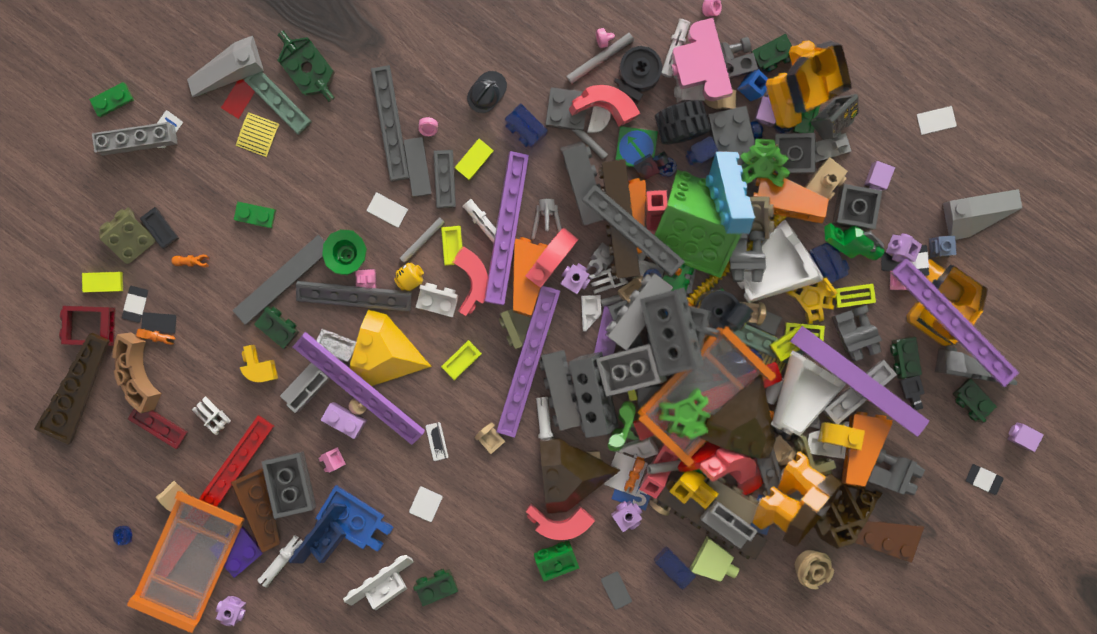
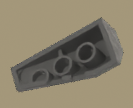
(960, 364)

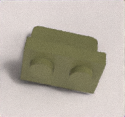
(126, 236)
(517, 327)
(822, 465)

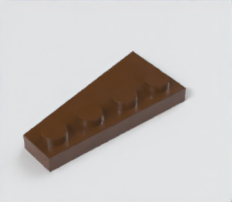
(256, 506)
(891, 538)

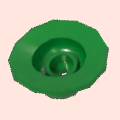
(339, 247)

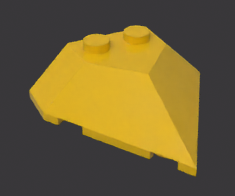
(384, 351)

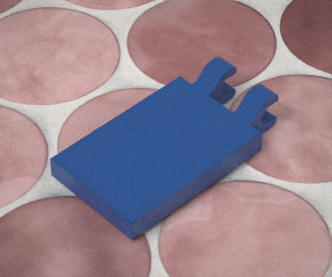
(358, 519)

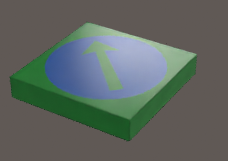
(635, 144)

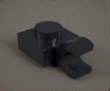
(632, 93)
(649, 166)
(911, 389)

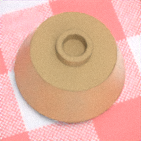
(813, 568)

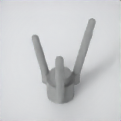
(546, 208)

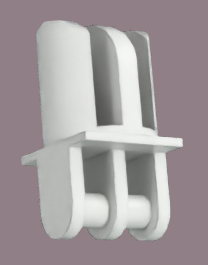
(622, 281)
(209, 413)

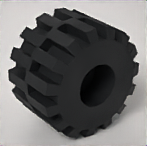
(682, 122)

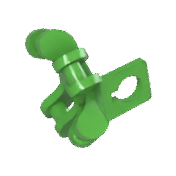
(764, 164)
(686, 413)
(619, 436)

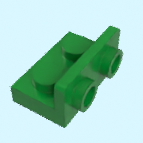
(556, 560)

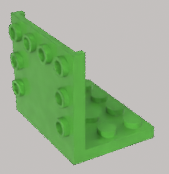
(694, 226)

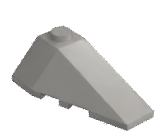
(231, 65)
(976, 213)

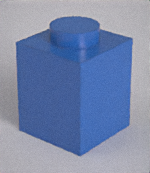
(753, 85)

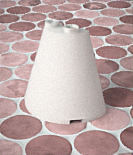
(787, 266)
(803, 394)

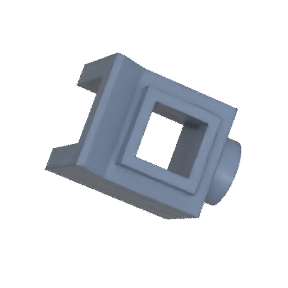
(942, 246)

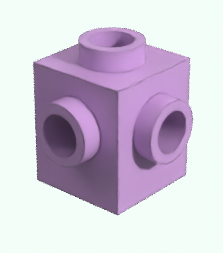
(903, 247)
(568, 281)
(627, 522)
(236, 608)

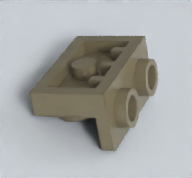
(762, 212)

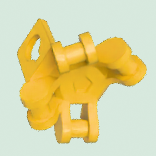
(812, 298)

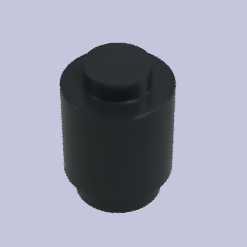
(739, 317)

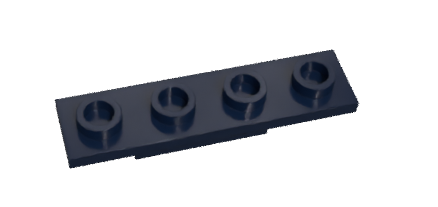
(323, 537)

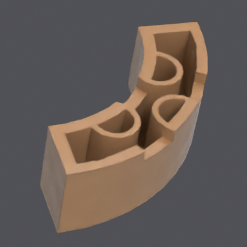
(131, 373)

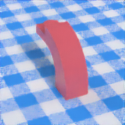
(611, 99)
(654, 208)
(552, 257)
(478, 278)
(726, 461)
(655, 483)
(563, 529)

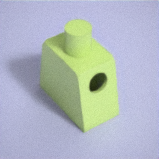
(713, 561)

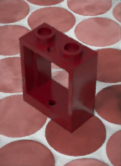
(107, 325)

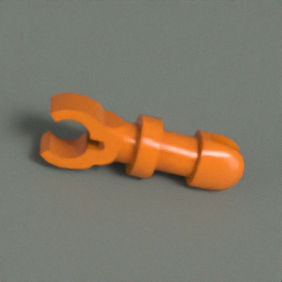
(190, 260)
(154, 336)
(634, 474)

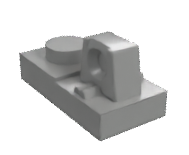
(832, 148)

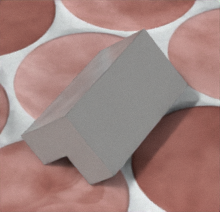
(304, 388)
(728, 524)

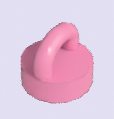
(711, 7)
(603, 37)
(428, 126)

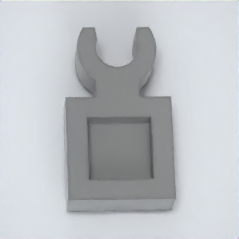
(600, 259)

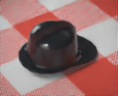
(487, 91)

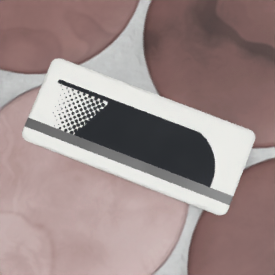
(436, 441)

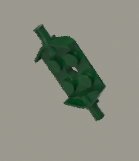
(295, 55)

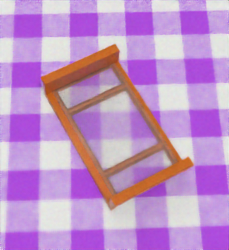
(725, 372)
(186, 562)

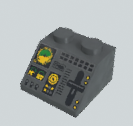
(836, 116)

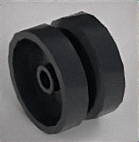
(643, 58)
(716, 299)

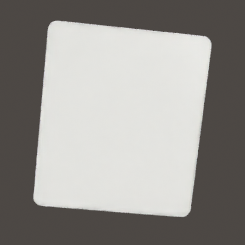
(425, 504)

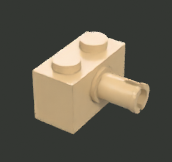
(827, 178)

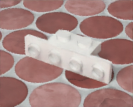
(383, 586)

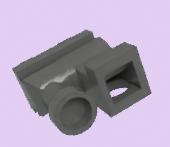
(741, 65)
(748, 261)
(856, 338)
(899, 475)

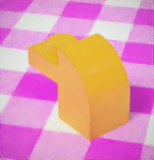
(257, 371)
(841, 435)
(693, 486)

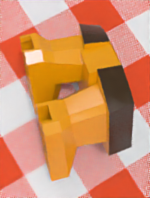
(791, 515)

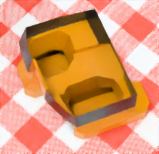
(814, 78)
(960, 290)

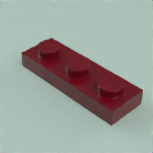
(159, 427)

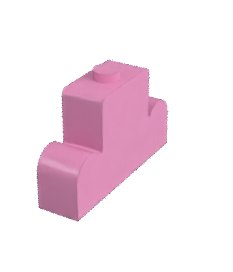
(702, 62)

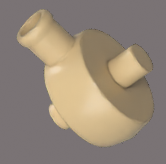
(356, 407)

